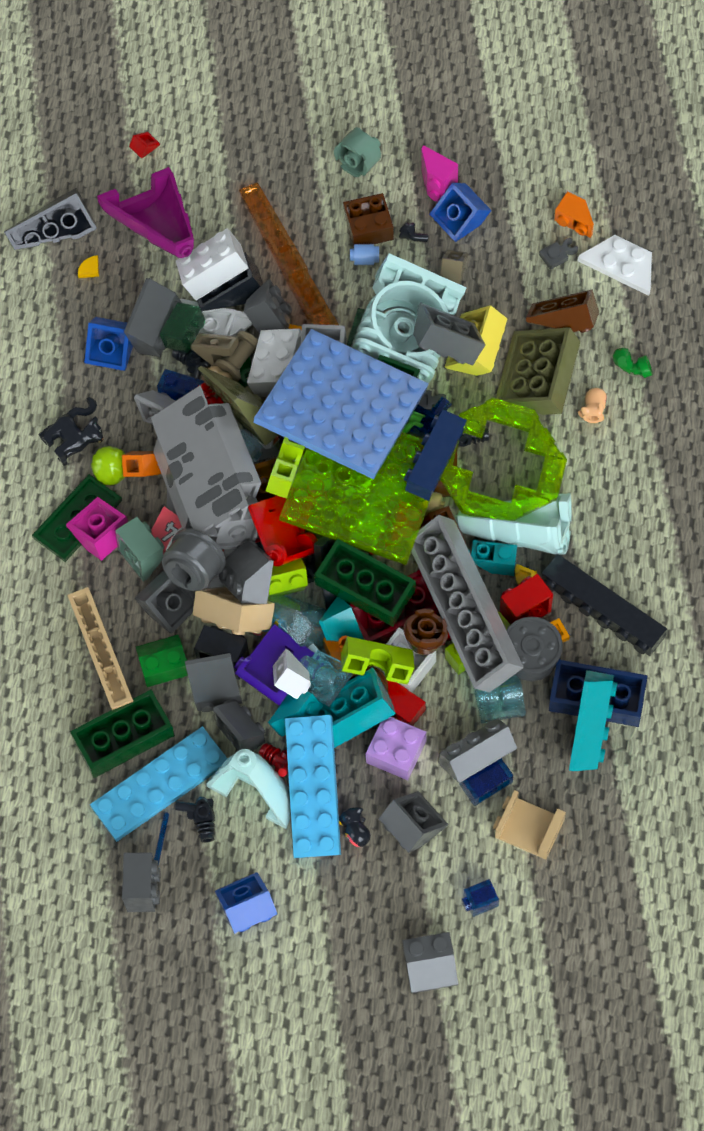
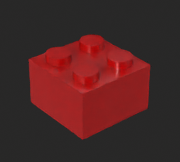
(528, 599)

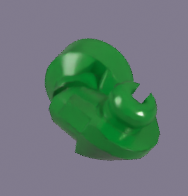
(623, 359)

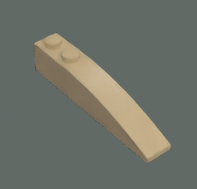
(100, 648)

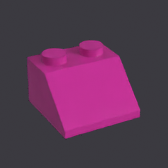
(437, 173)
(96, 527)

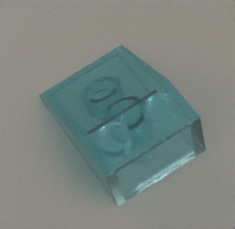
(299, 619)

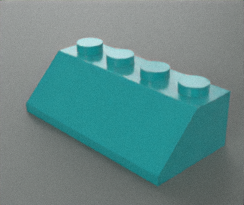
(358, 707)
(592, 721)

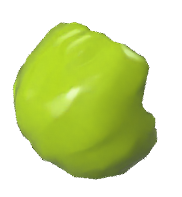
(108, 465)

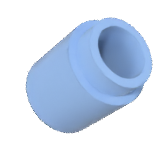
(364, 254)

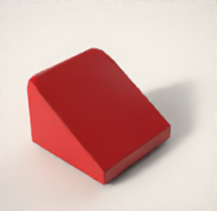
(143, 144)

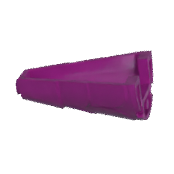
(154, 214)

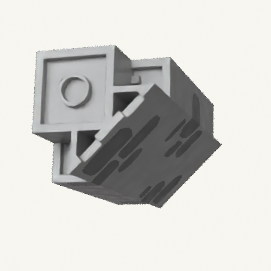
(207, 468)

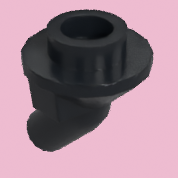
(407, 232)

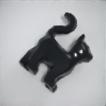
(73, 438)

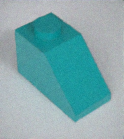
(304, 706)

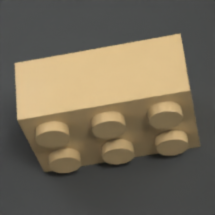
(227, 612)

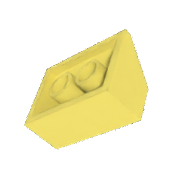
(491, 328)

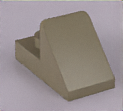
(214, 347)

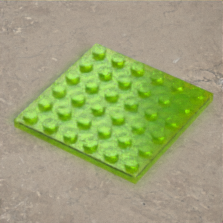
(356, 508)

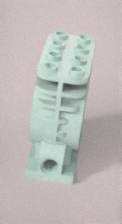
(404, 288)

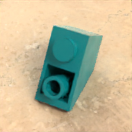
(495, 557)

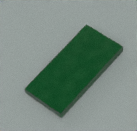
(54, 533)

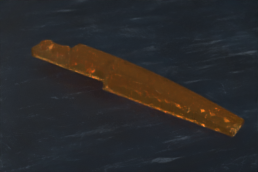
(287, 256)

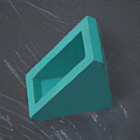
(340, 621)

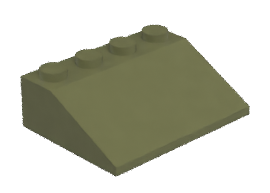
(539, 369)
(242, 403)

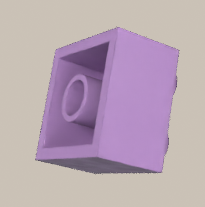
(396, 747)

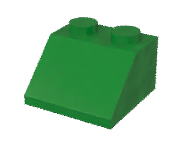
(162, 660)

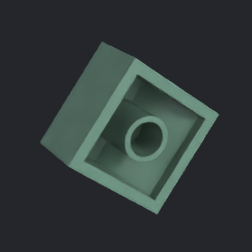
(139, 547)

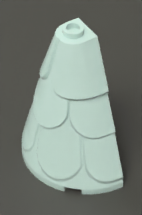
(540, 530)
(258, 773)

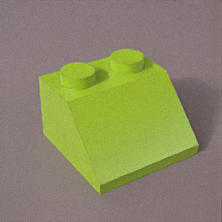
(288, 578)

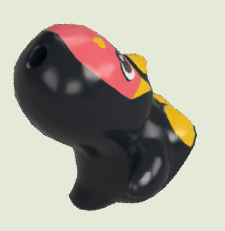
(354, 828)

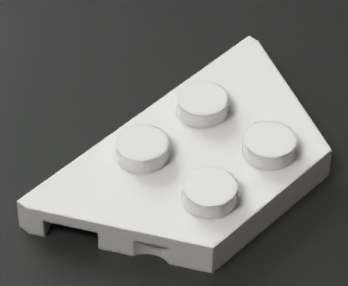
(621, 262)
(222, 320)

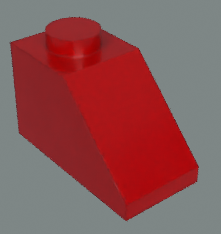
(405, 703)

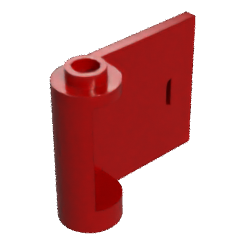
(280, 539)

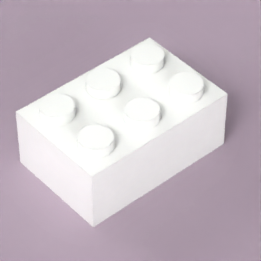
(212, 264)
(271, 358)

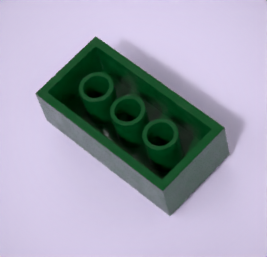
(365, 582)
(122, 733)

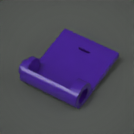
(258, 667)

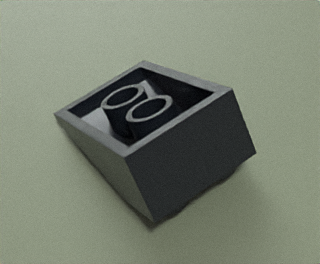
(235, 290)

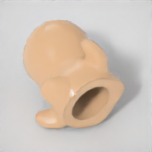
(595, 404)

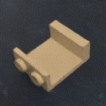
(528, 826)

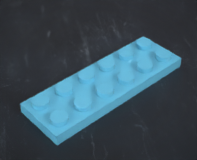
(159, 784)
(313, 786)

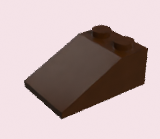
(574, 311)

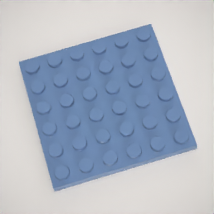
(341, 403)

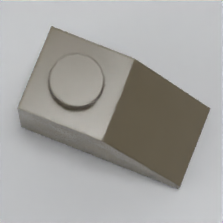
(453, 265)

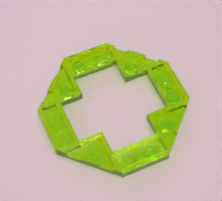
(538, 442)

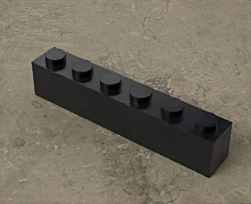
(604, 605)

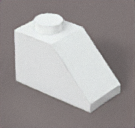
(291, 675)

